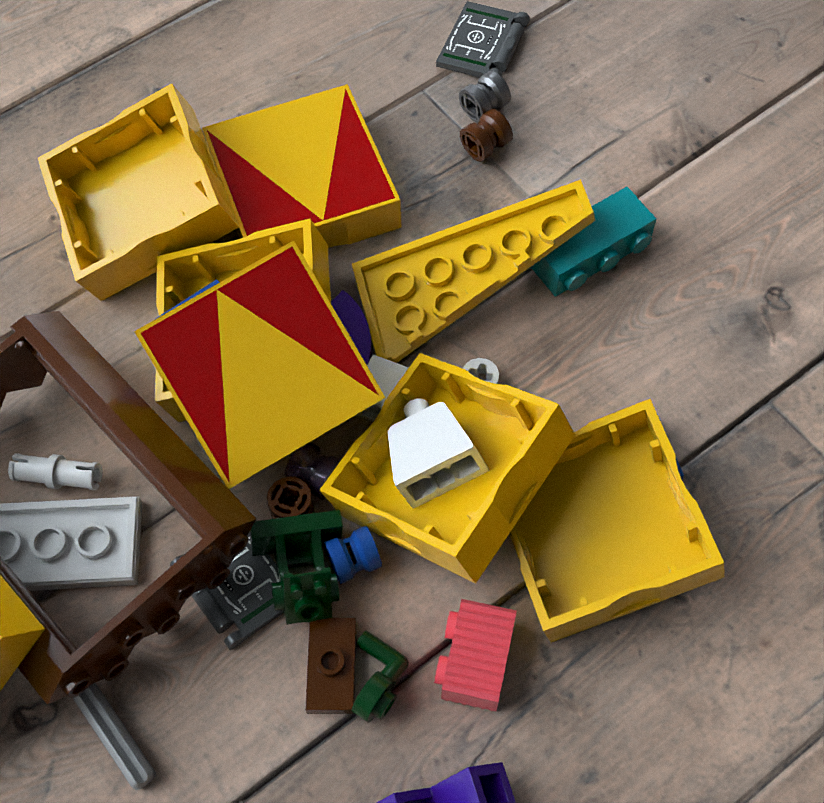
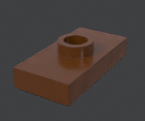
(331, 666)

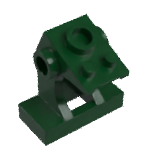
(299, 543)

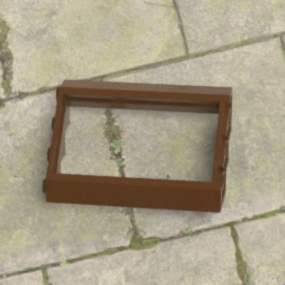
(54, 663)

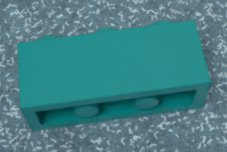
(619, 229)

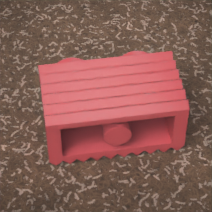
(477, 654)

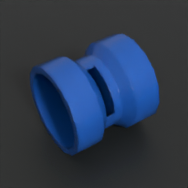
(362, 550)

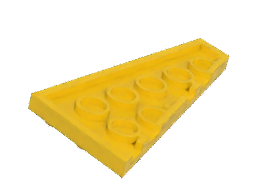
(440, 277)

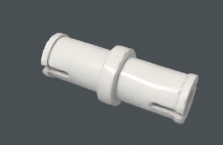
(55, 471)

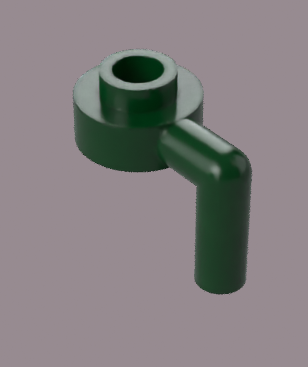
(377, 695)

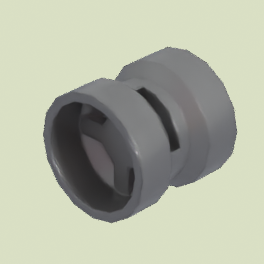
(487, 94)

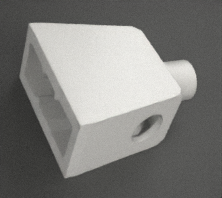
(431, 453)

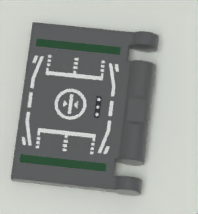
(482, 40)
(242, 597)

